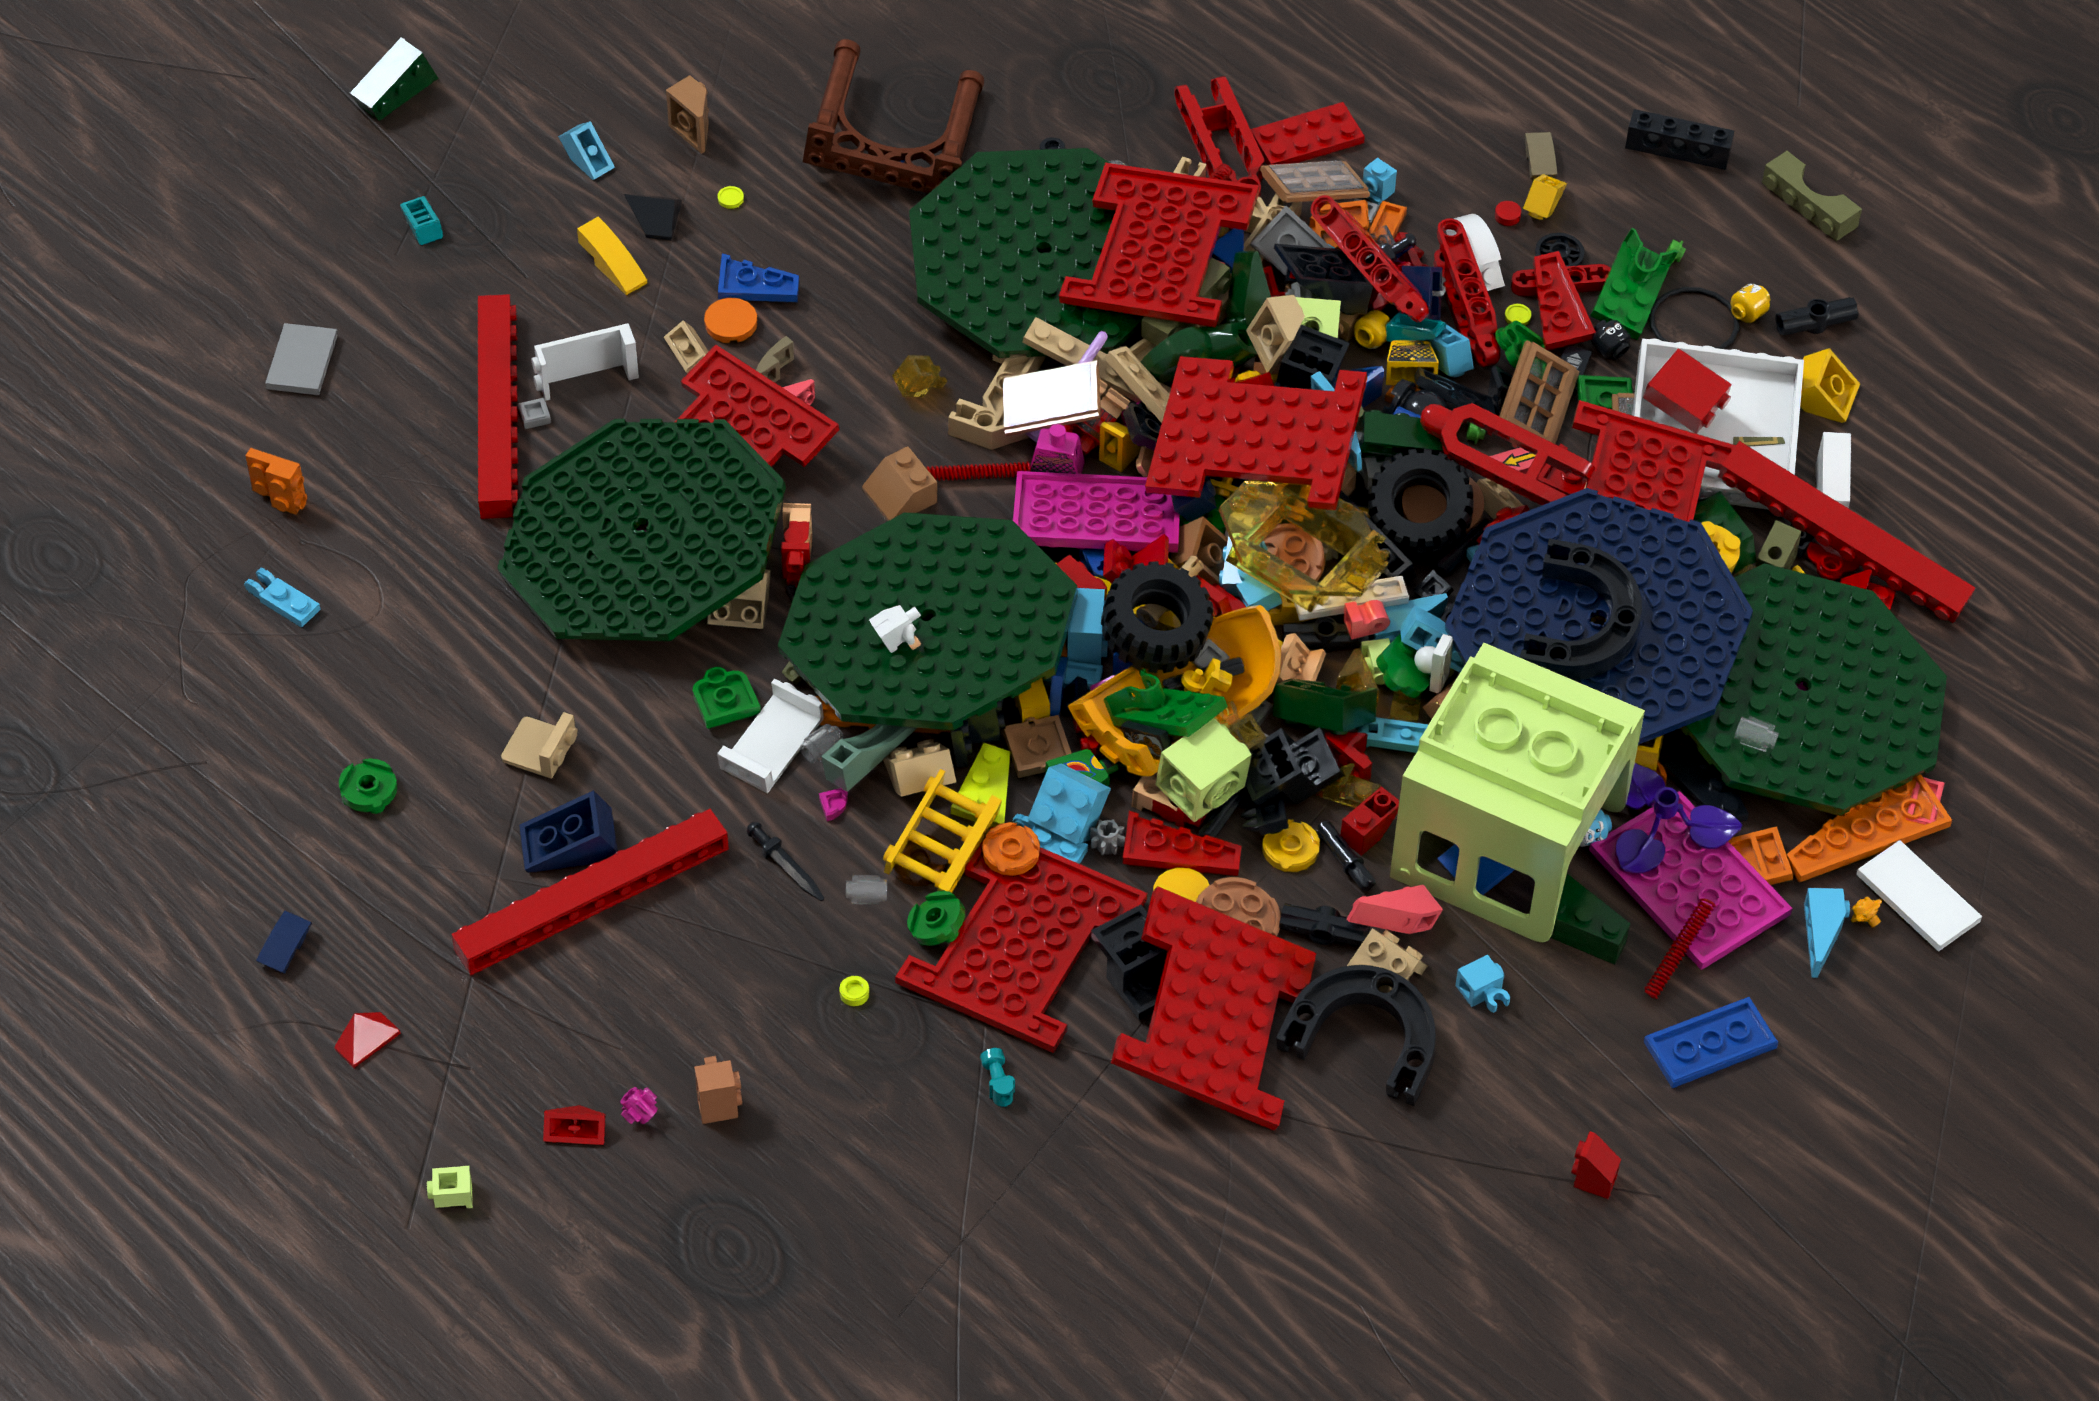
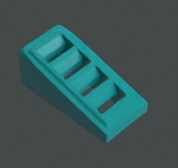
(423, 222)
(1404, 328)

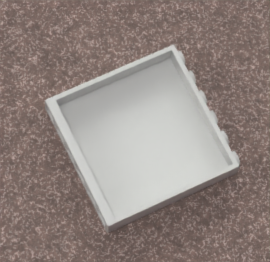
(1761, 404)

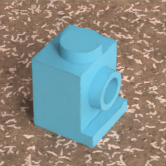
(1380, 180)

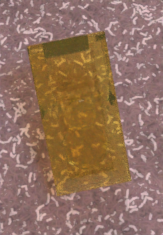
(1356, 674)
(1349, 789)

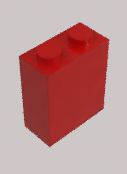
(1688, 391)

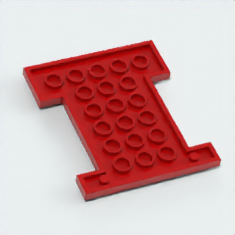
(1160, 243)
(757, 408)
(1254, 432)
(1648, 460)
(1021, 944)
(1214, 1006)

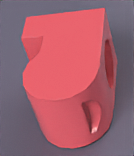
(1365, 618)

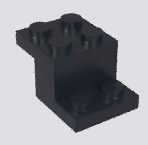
(1309, 354)
(977, 730)
(1291, 766)
(1132, 964)

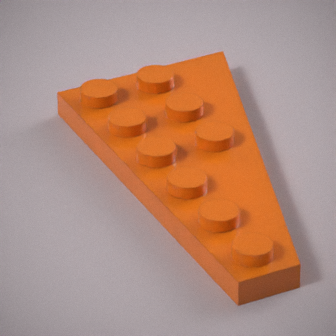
(1868, 830)

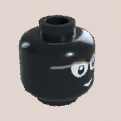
(1611, 339)

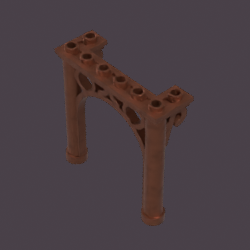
(883, 161)

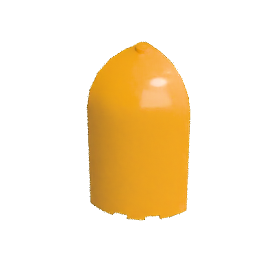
(1238, 633)

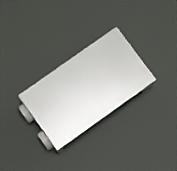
(585, 355)
(773, 737)

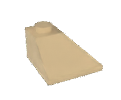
(1275, 328)

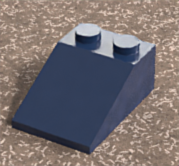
(569, 835)

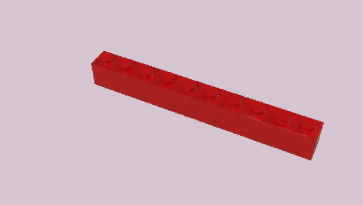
(496, 407)
(1846, 532)
(589, 891)

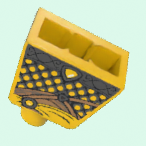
(1406, 357)

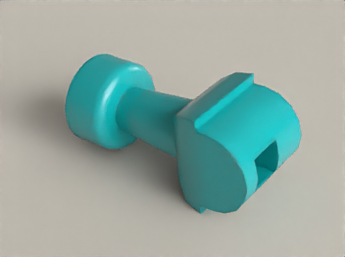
(1000, 1086)

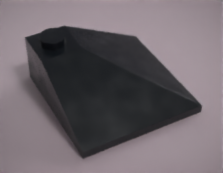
(1328, 275)

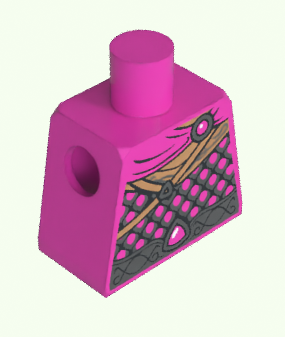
(1058, 452)

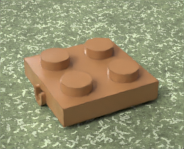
(1035, 744)

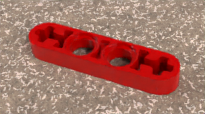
(1593, 283)

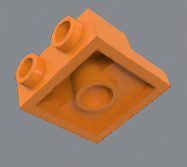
(278, 479)

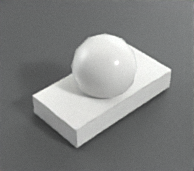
(1436, 661)

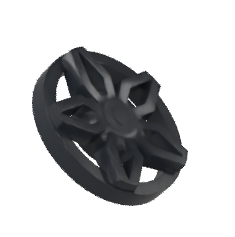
(1563, 247)

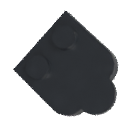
(1142, 425)

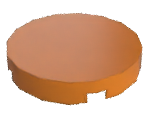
(730, 320)
(1010, 849)

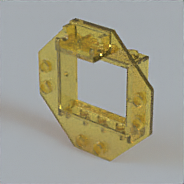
(1258, 509)

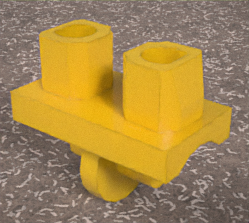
(1203, 683)

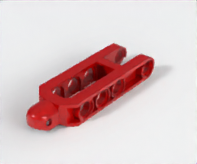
(1223, 115)
(1359, 244)
(1461, 277)
(1446, 423)

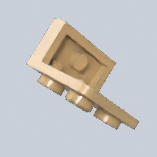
(540, 745)
(1384, 952)

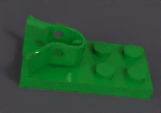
(1632, 284)
(1163, 708)

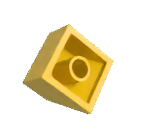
(1827, 386)

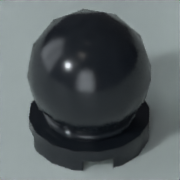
(1410, 399)

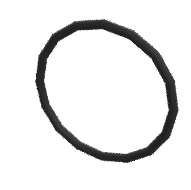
(1693, 290)

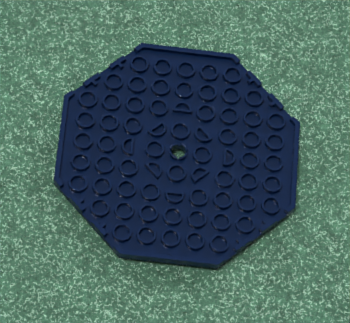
(1689, 602)

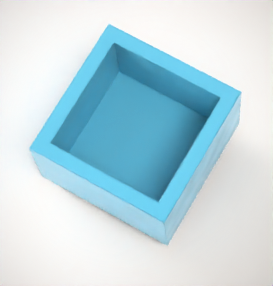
(1085, 628)
(1069, 803)

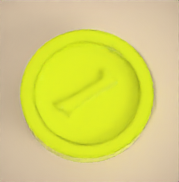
(730, 197)
(1519, 313)

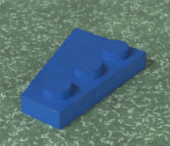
(755, 283)

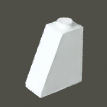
(1834, 466)

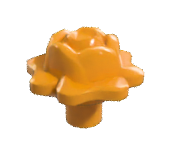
(1866, 910)

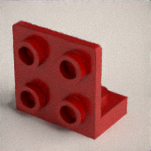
(1118, 557)

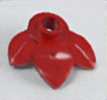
(1829, 562)

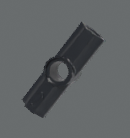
(1816, 316)
(1322, 634)
(1322, 925)

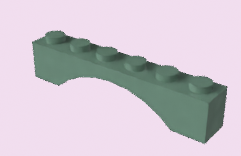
(856, 756)

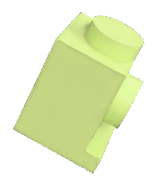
(1370, 651)
(451, 1187)

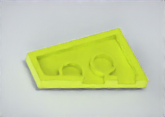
(986, 778)

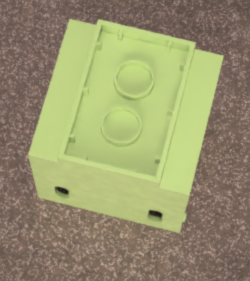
(1514, 777)

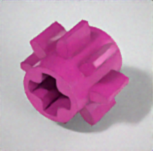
(638, 1105)

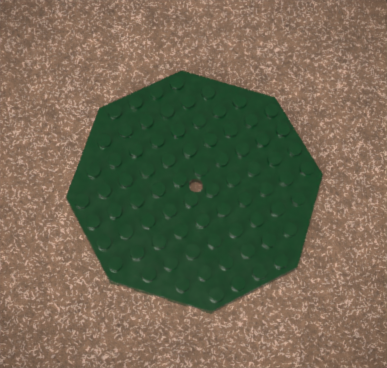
(981, 240)
(706, 539)
(992, 633)
(1867, 705)

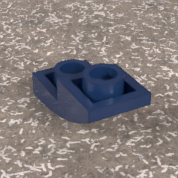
(283, 942)

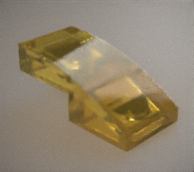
(1405, 707)

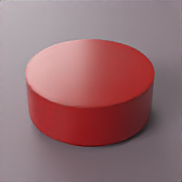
(1508, 213)

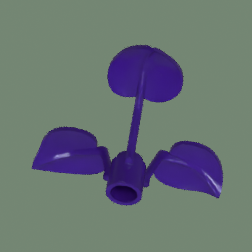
(1640, 852)

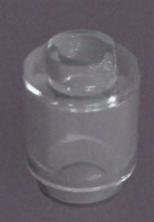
(1756, 733)
(820, 742)
(866, 889)

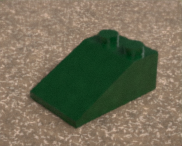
(1247, 288)

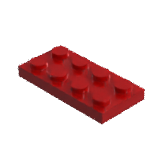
(1308, 135)

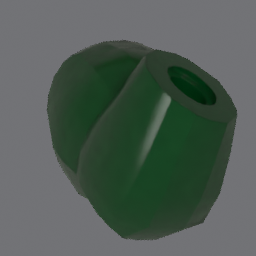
(1219, 342)

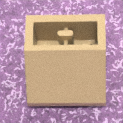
(746, 609)
(913, 767)

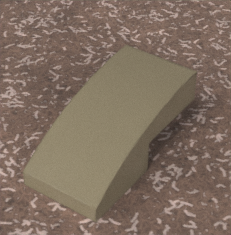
(1540, 154)
(776, 358)

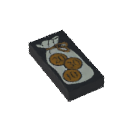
(1154, 738)

